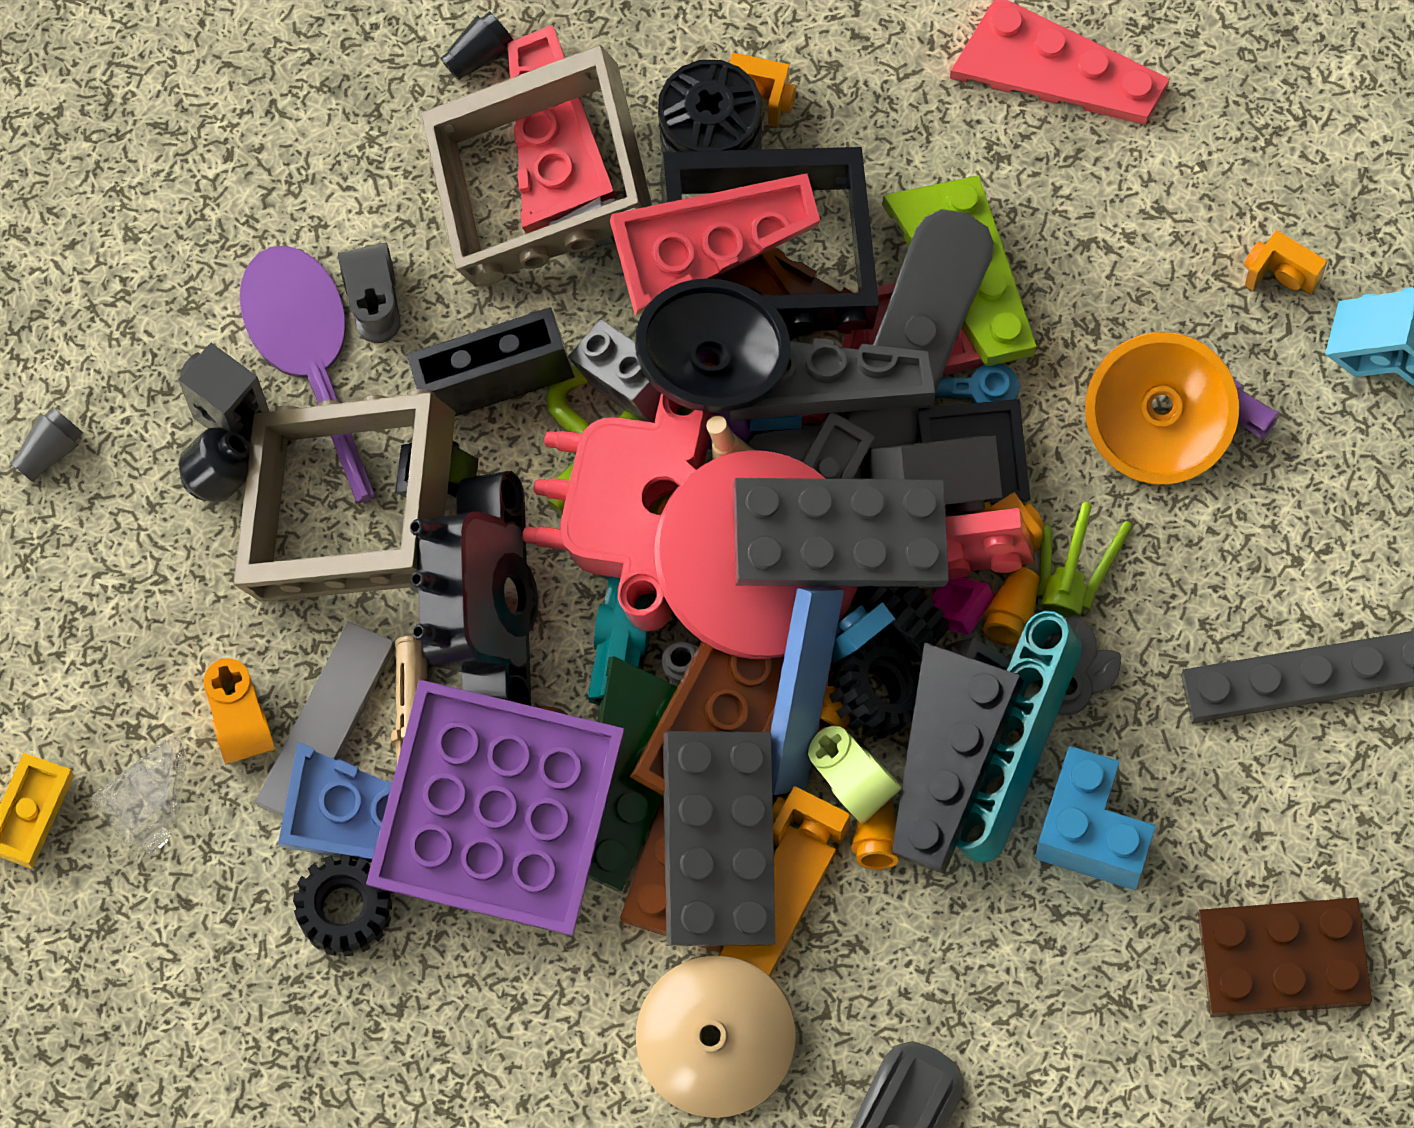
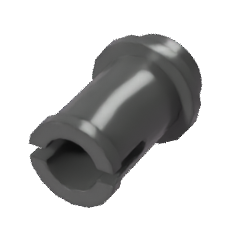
(676, 659)

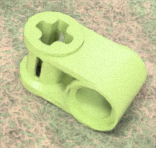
(852, 772)

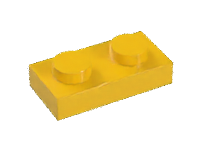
(31, 808)

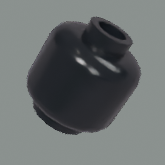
(214, 465)

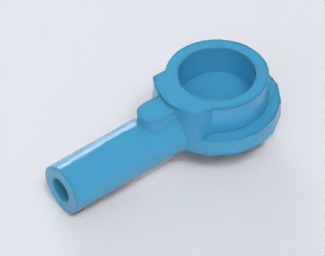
(985, 385)

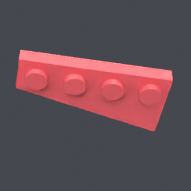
(708, 233)

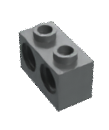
(612, 368)

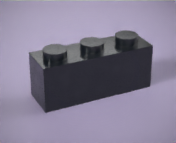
(494, 363)

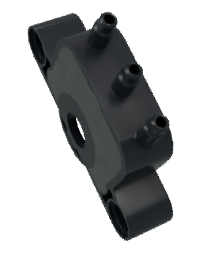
(463, 584)

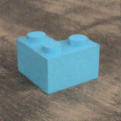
(1375, 335)

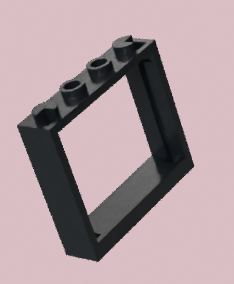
(827, 170)

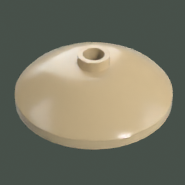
(753, 1045)

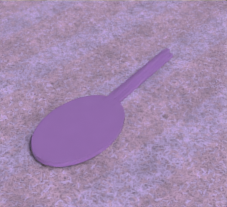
(300, 330)

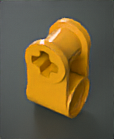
(237, 717)

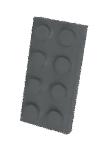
(839, 532)
(718, 839)

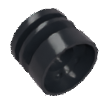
(709, 109)

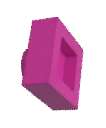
(963, 603)

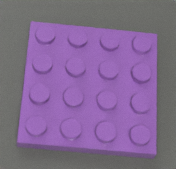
(496, 807)

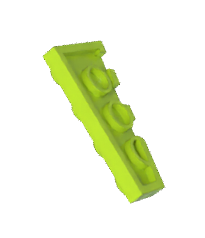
(996, 317)

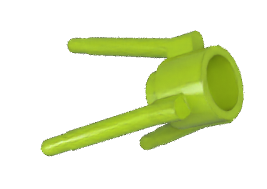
(1066, 589)

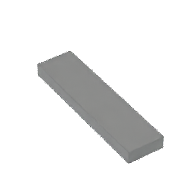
(331, 707)

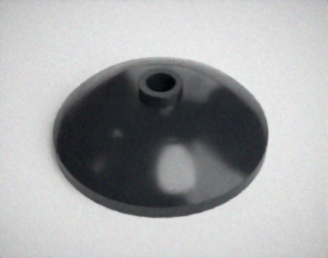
(714, 325)

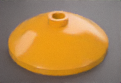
(1156, 444)

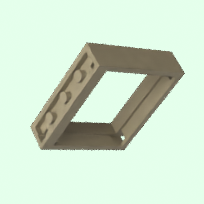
(505, 104)
(347, 573)

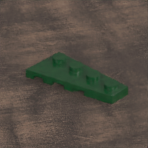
(635, 703)

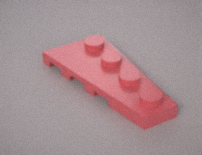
(1047, 60)
(556, 146)

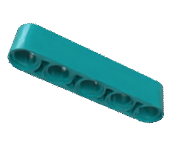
(1037, 718)

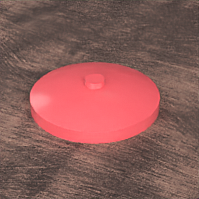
(698, 560)

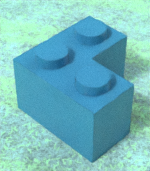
(1083, 833)

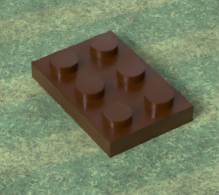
(1284, 957)

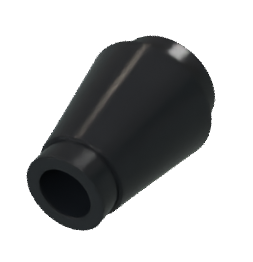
(477, 46)

